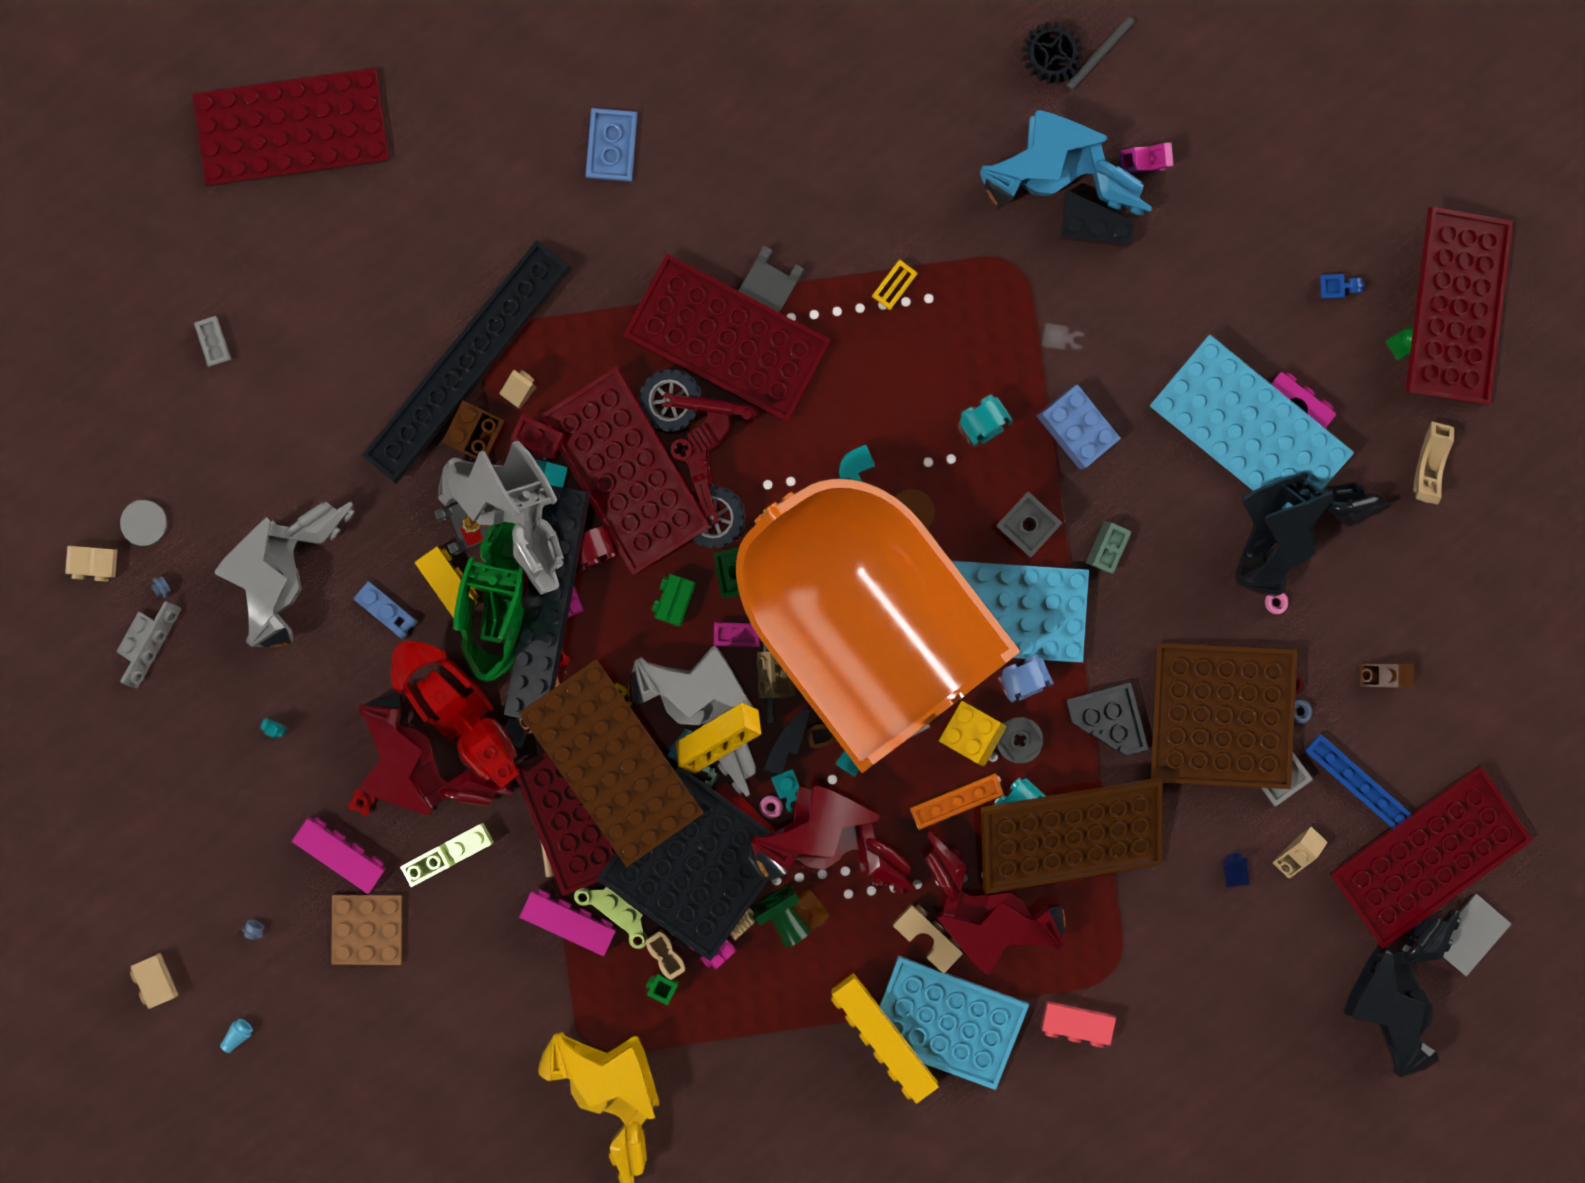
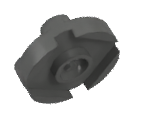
(1032, 745)

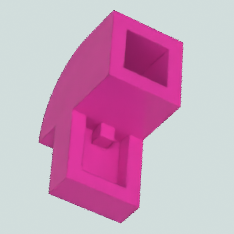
(1147, 159)

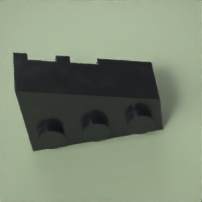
(1093, 223)

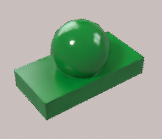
(1401, 343)

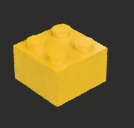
(972, 733)

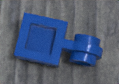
(1334, 287)

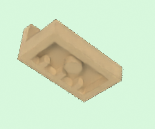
(772, 679)

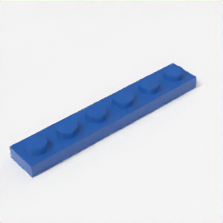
(1356, 781)

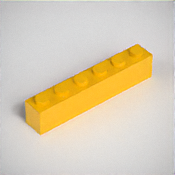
(885, 1039)

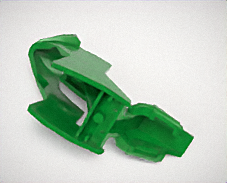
(502, 611)

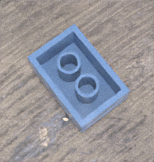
(1078, 427)

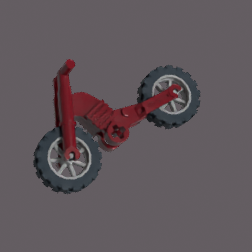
(699, 443)

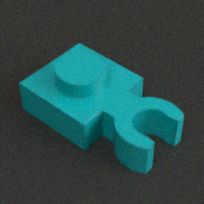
(273, 728)
(786, 786)

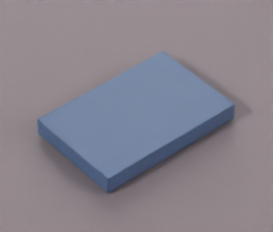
(611, 145)

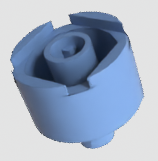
(1026, 679)

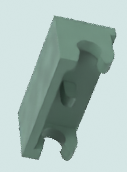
(1108, 547)

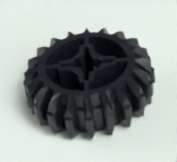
(1043, 48)

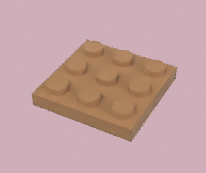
(366, 929)

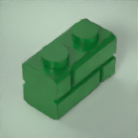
(674, 599)

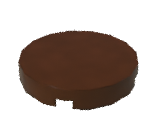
(919, 504)

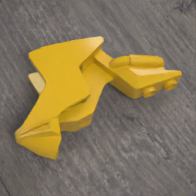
(610, 1083)

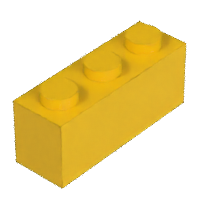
(443, 577)

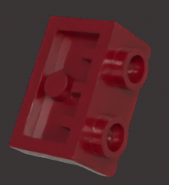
(538, 437)

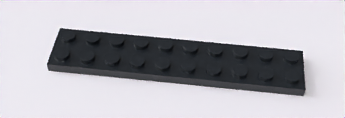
(547, 613)

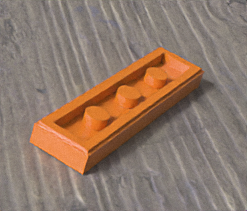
(956, 801)

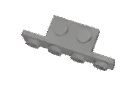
(144, 642)

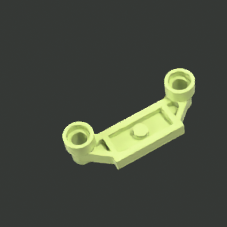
(617, 910)

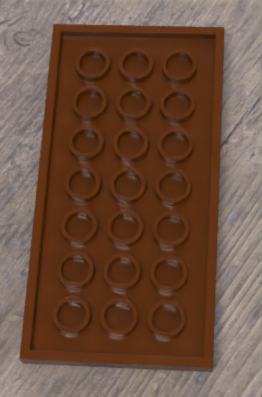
(611, 762)
(1071, 835)

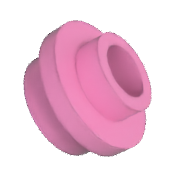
(1276, 610)
(771, 814)

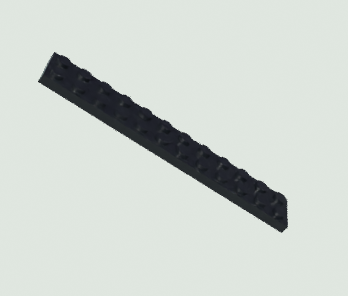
(466, 361)

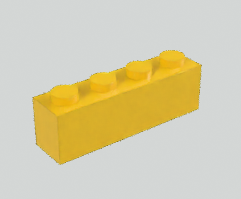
(718, 738)

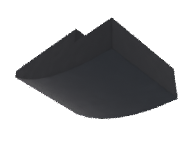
(787, 741)

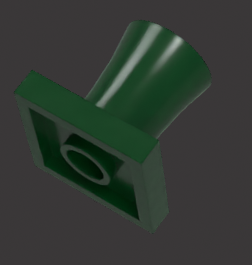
(785, 919)

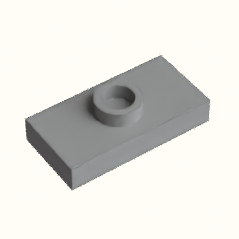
(212, 341)

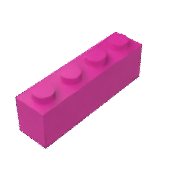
(339, 855)
(567, 922)

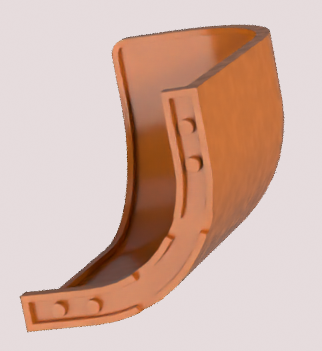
(865, 614)

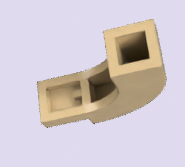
(1432, 462)

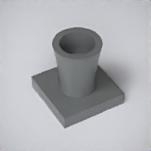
(1042, 522)

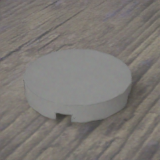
(143, 522)

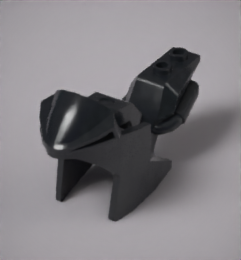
(1294, 526)
(1393, 999)

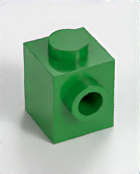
(661, 988)

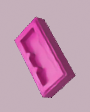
(735, 635)

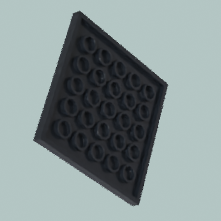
(698, 877)

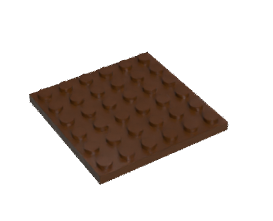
(1224, 715)

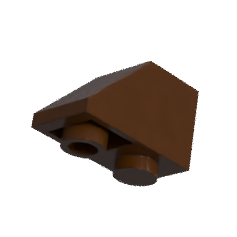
(1386, 675)

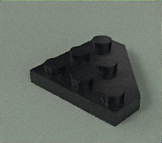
(1110, 717)

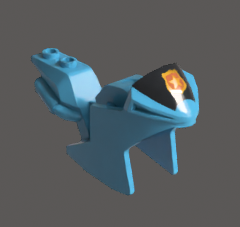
(1055, 157)

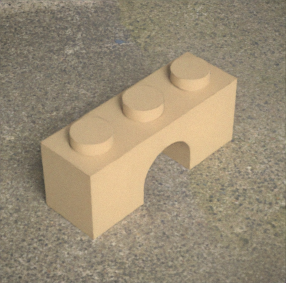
(914, 922)

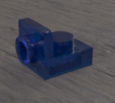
(1235, 870)

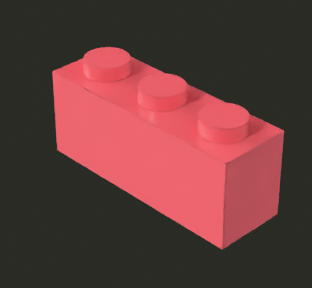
(1077, 1024)

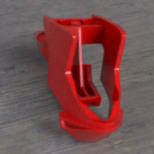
(483, 741)

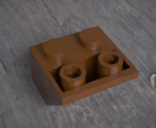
(473, 430)

